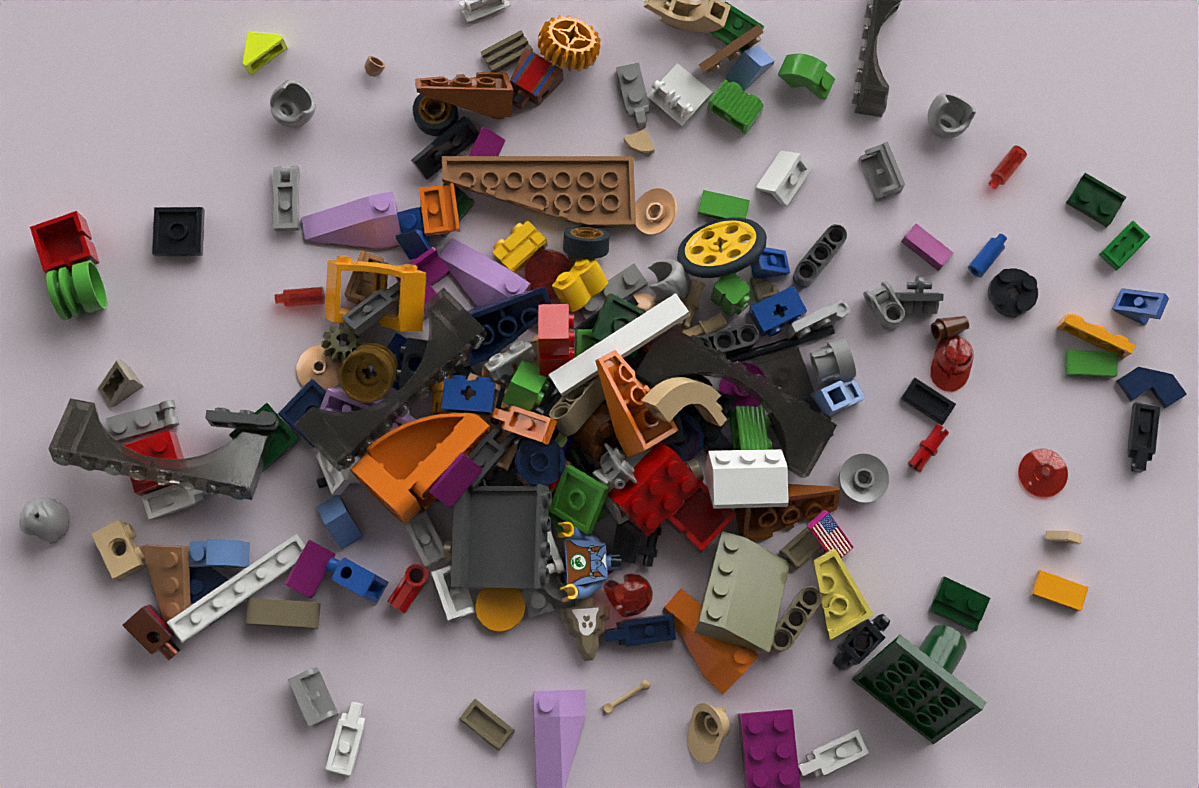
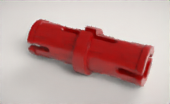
(928, 448)

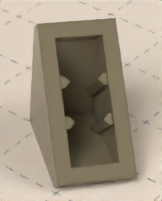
(119, 384)

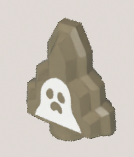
(586, 624)

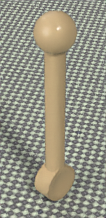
(608, 707)

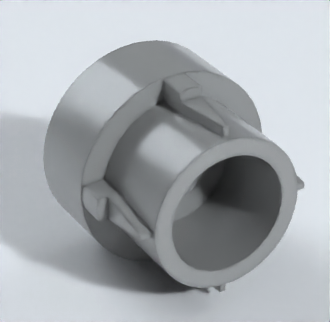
(833, 361)

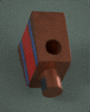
(534, 79)
(142, 628)

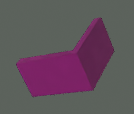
(435, 271)

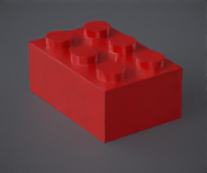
(661, 488)

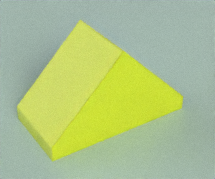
(261, 49)

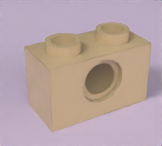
(108, 541)

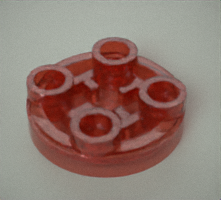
(544, 269)

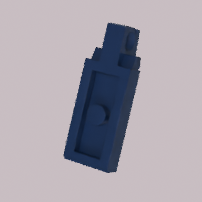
(643, 630)

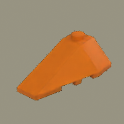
(630, 418)
(717, 660)

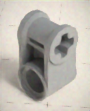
(883, 301)

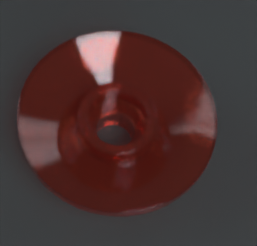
(1034, 480)

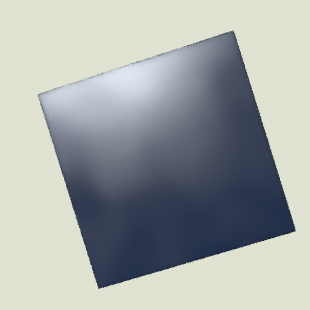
(309, 396)

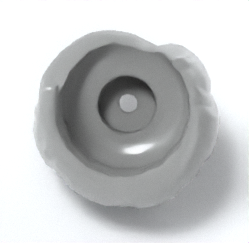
(294, 100)
(950, 115)
(671, 280)
(52, 522)

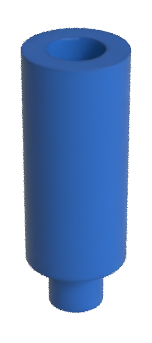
(987, 255)

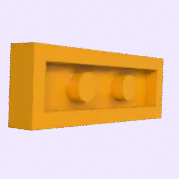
(1096, 335)

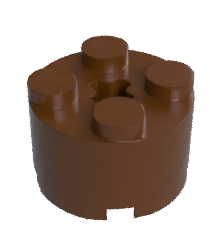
(595, 433)

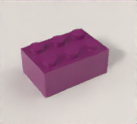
(769, 749)

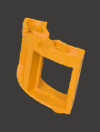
(411, 292)

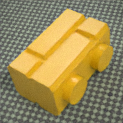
(519, 247)

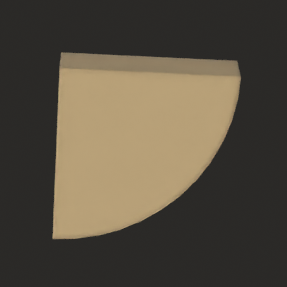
(640, 142)
(1068, 536)

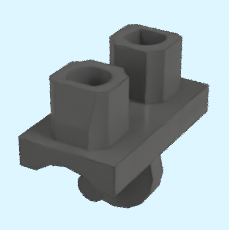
(929, 299)

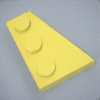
(841, 598)

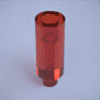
(1007, 166)
(301, 297)

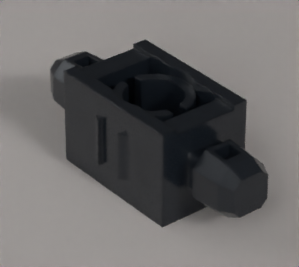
(879, 624)

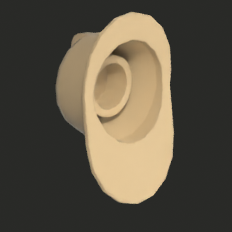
(706, 731)

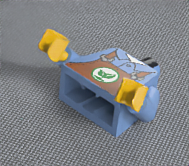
(584, 562)

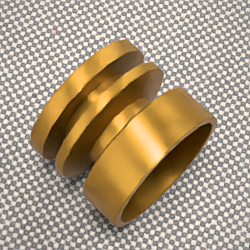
(356, 376)

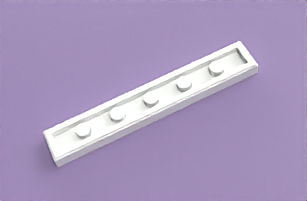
(623, 341)
(237, 589)

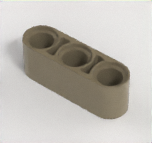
(577, 406)
(804, 611)
(282, 613)

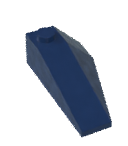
(506, 321)

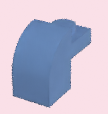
(839, 396)
(219, 553)

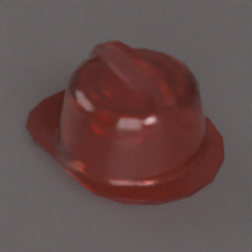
(952, 363)

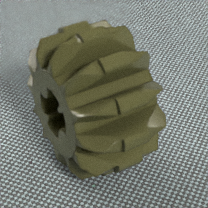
(335, 337)

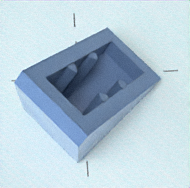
(749, 67)
(339, 521)

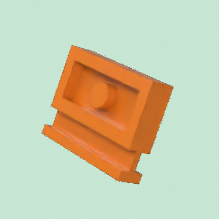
(439, 209)

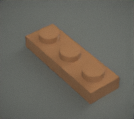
(731, 50)

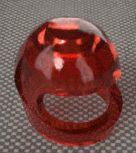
(631, 597)

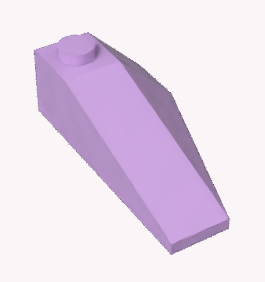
(361, 223)
(481, 276)
(557, 729)

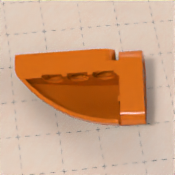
(413, 457)

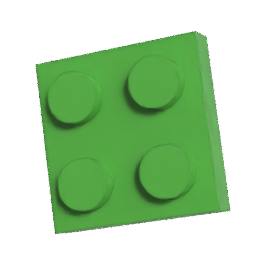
(578, 499)

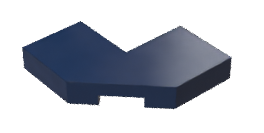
(1162, 384)

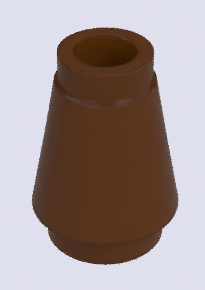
(946, 328)

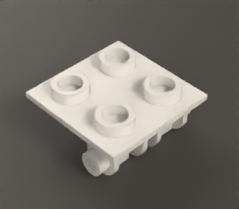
(679, 94)

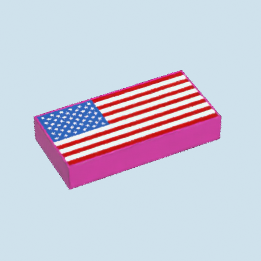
(829, 534)

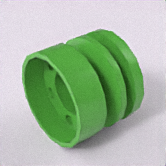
(74, 290)

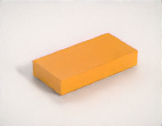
(1059, 590)

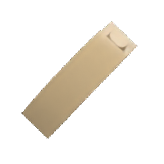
(690, 14)
(675, 393)

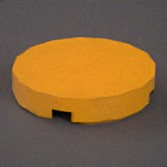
(500, 608)

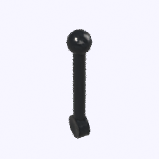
(505, 379)

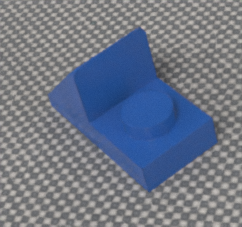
(413, 235)
(770, 264)
(1140, 305)

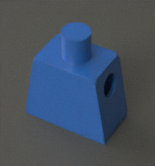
(357, 579)

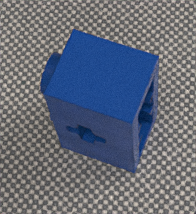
(786, 301)
(455, 401)

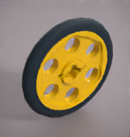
(724, 264)

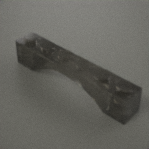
(872, 87)

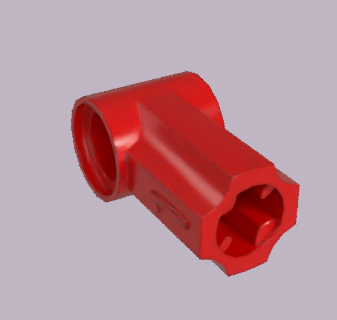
(407, 589)

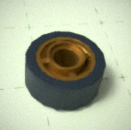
(433, 124)
(586, 242)

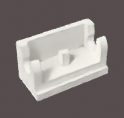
(455, 600)

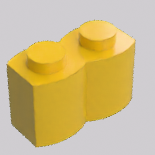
(580, 283)

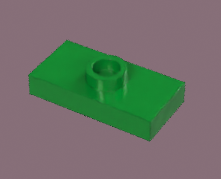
(1124, 245)

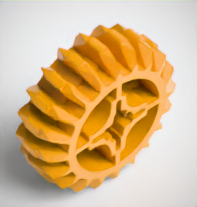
(569, 43)

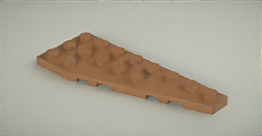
(570, 188)

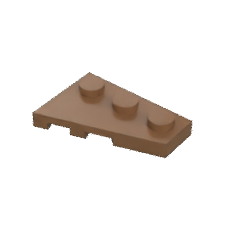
(170, 577)

